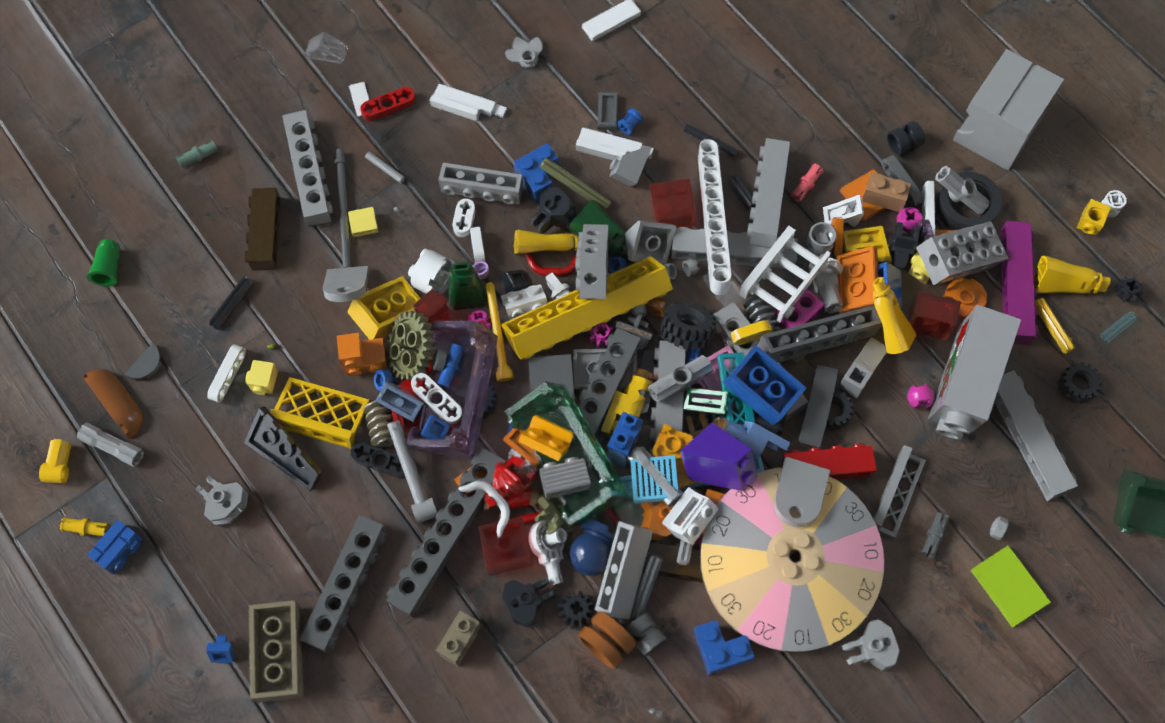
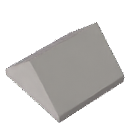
(648, 240)

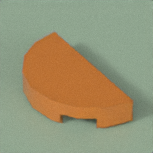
(838, 224)

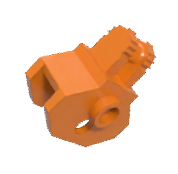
(654, 517)

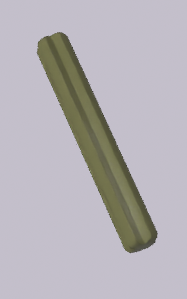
(574, 183)

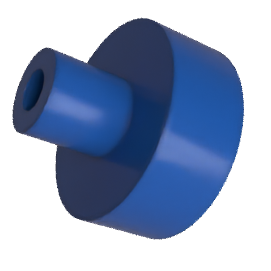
(381, 377)

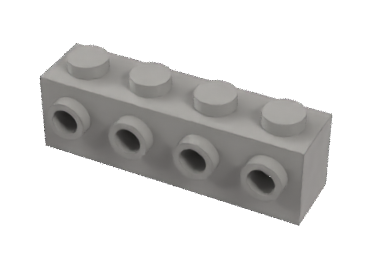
(481, 183)
(623, 570)

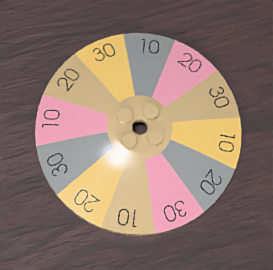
(785, 601)

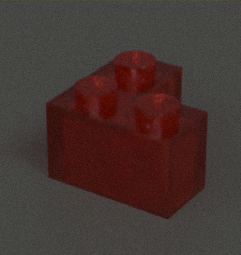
(435, 308)

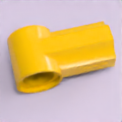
(56, 468)

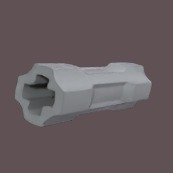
(122, 450)
(643, 456)

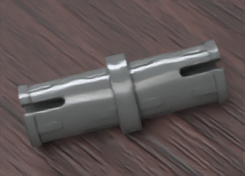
(935, 535)

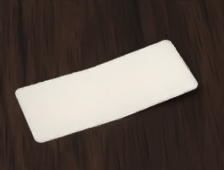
(359, 96)

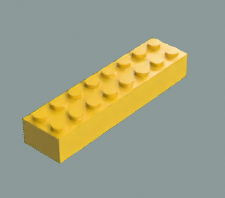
(571, 314)

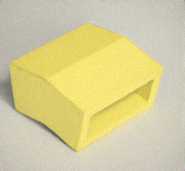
(363, 222)

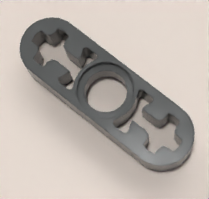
(895, 171)

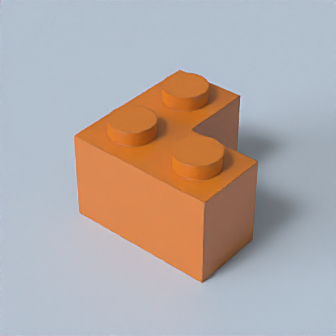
(361, 356)

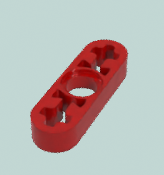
(384, 111)

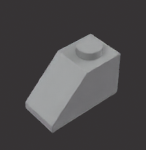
(629, 166)

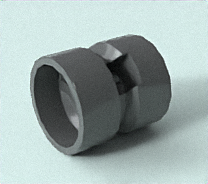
(646, 635)

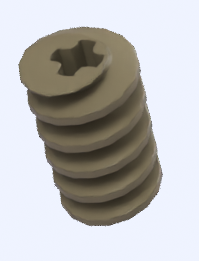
(377, 419)

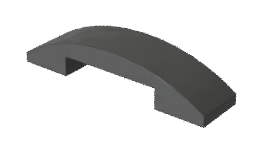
(818, 406)

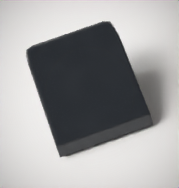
(514, 281)

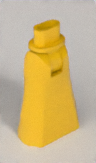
(533, 242)
(1062, 277)
(897, 329)

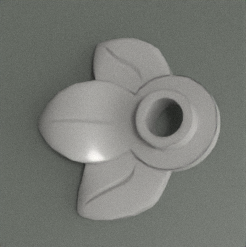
(523, 50)

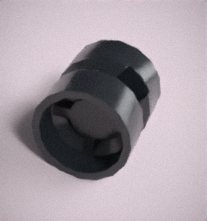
(906, 137)

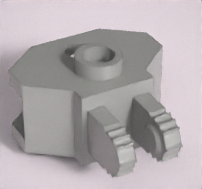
(223, 501)
(873, 648)

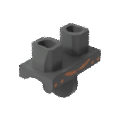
(645, 336)

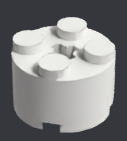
(431, 272)

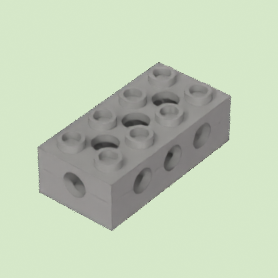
(940, 251)
(592, 261)

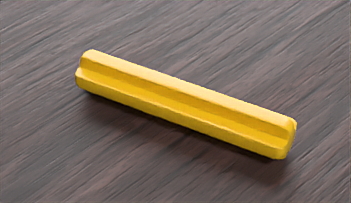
(1054, 326)

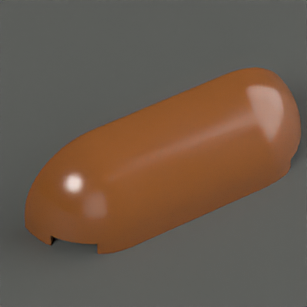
(116, 400)

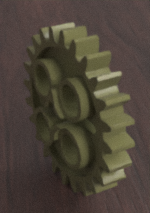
(415, 333)

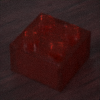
(673, 203)
(933, 315)
(507, 551)

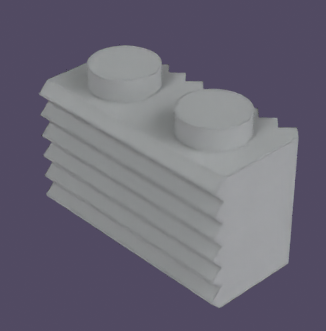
(564, 477)

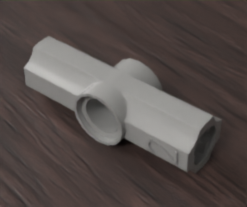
(962, 190)
(690, 372)

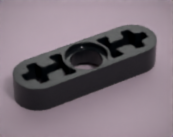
(364, 460)

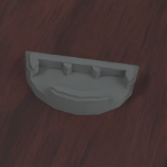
(146, 364)

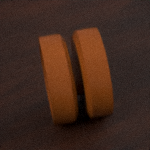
(607, 640)

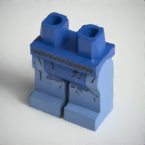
(624, 439)

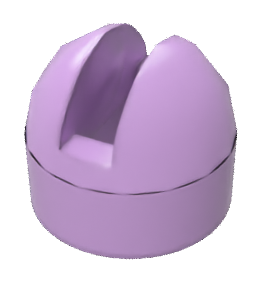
(482, 269)

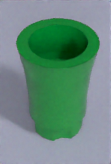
(105, 264)

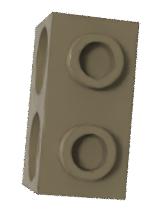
(458, 638)

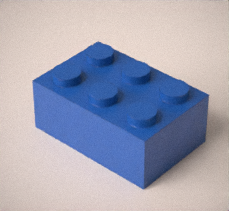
(764, 385)

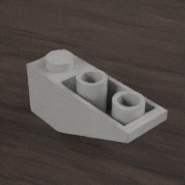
(863, 367)

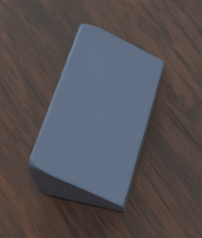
(400, 400)

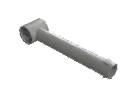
(423, 508)

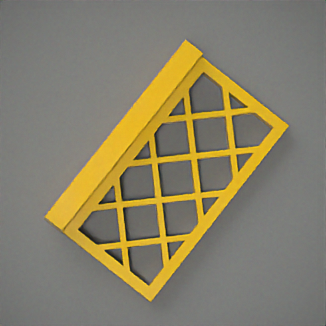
(317, 429)

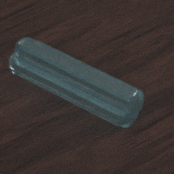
(1118, 327)

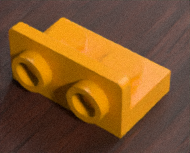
(547, 437)

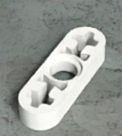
(226, 373)
(452, 405)

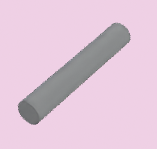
(385, 167)

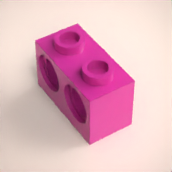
(801, 314)

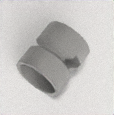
(821, 238)

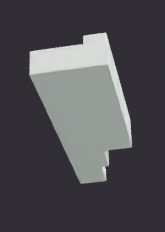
(464, 103)
(606, 145)

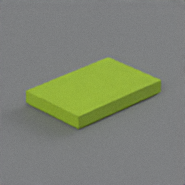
(1010, 586)

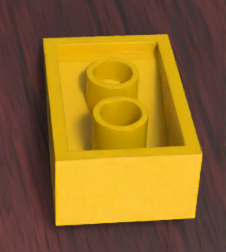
(381, 305)

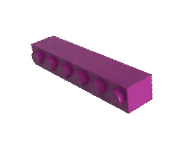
(1018, 278)

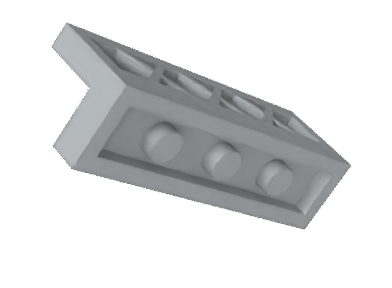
(892, 486)

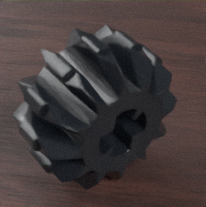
(574, 601)

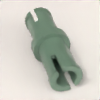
(197, 154)

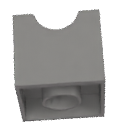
(1007, 109)

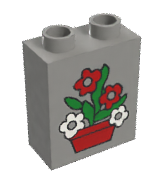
(973, 372)

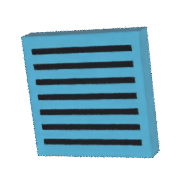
(645, 487)

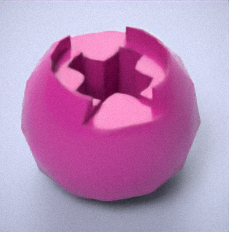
(909, 213)
(920, 396)

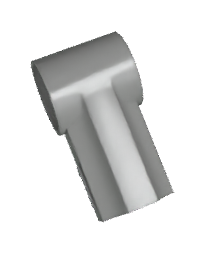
(827, 287)

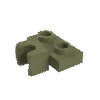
(552, 514)

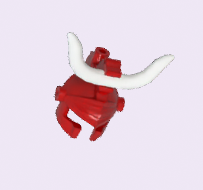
(505, 483)

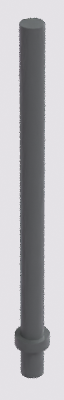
(341, 162)

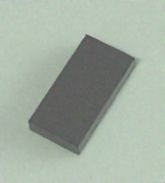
(607, 111)

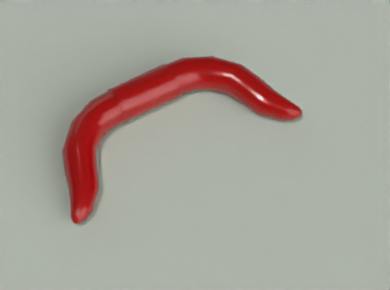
(546, 271)

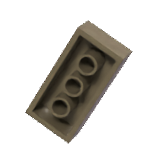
(275, 651)

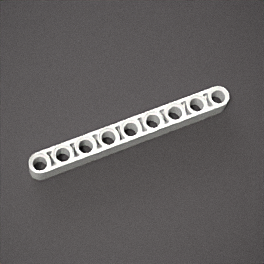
(714, 218)

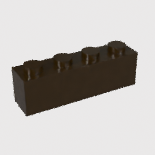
(263, 229)
(670, 566)

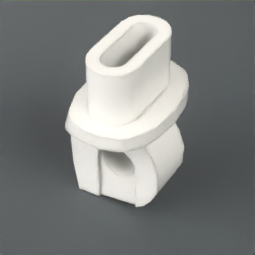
(834, 266)
(558, 289)

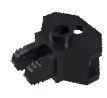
(554, 209)
(902, 245)
(527, 599)

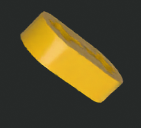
(751, 332)

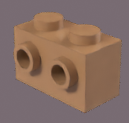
(886, 192)

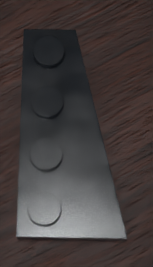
(280, 449)

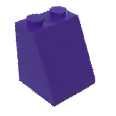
(719, 460)

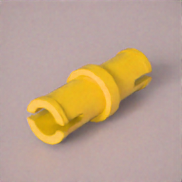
(84, 526)

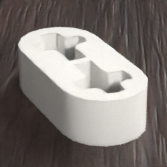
(459, 217)
(477, 244)

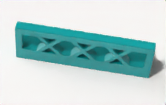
(744, 411)

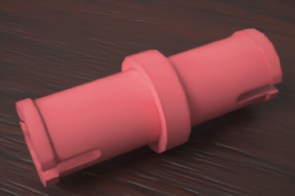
(806, 183)

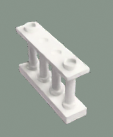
(775, 255)

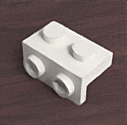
(523, 301)

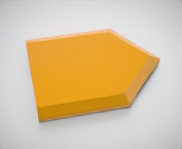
(670, 443)

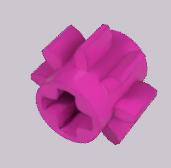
(482, 318)
(598, 338)

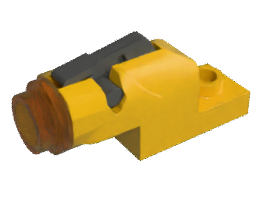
(634, 402)

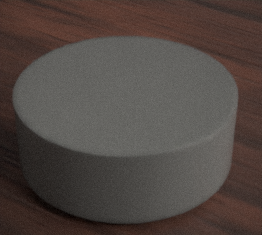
(439, 359)

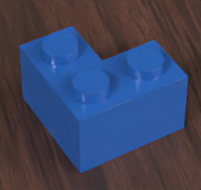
(534, 177)
(721, 655)

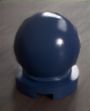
(592, 549)

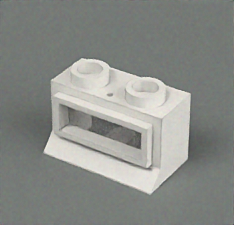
(690, 516)

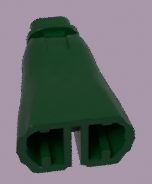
(596, 215)
(465, 288)

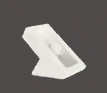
(850, 210)

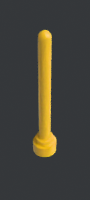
(503, 372)

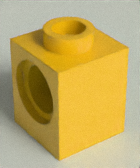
(1096, 211)

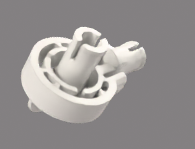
(548, 549)

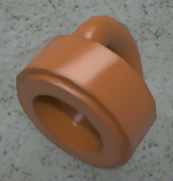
(657, 306)

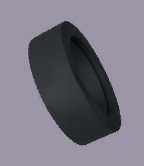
(985, 187)

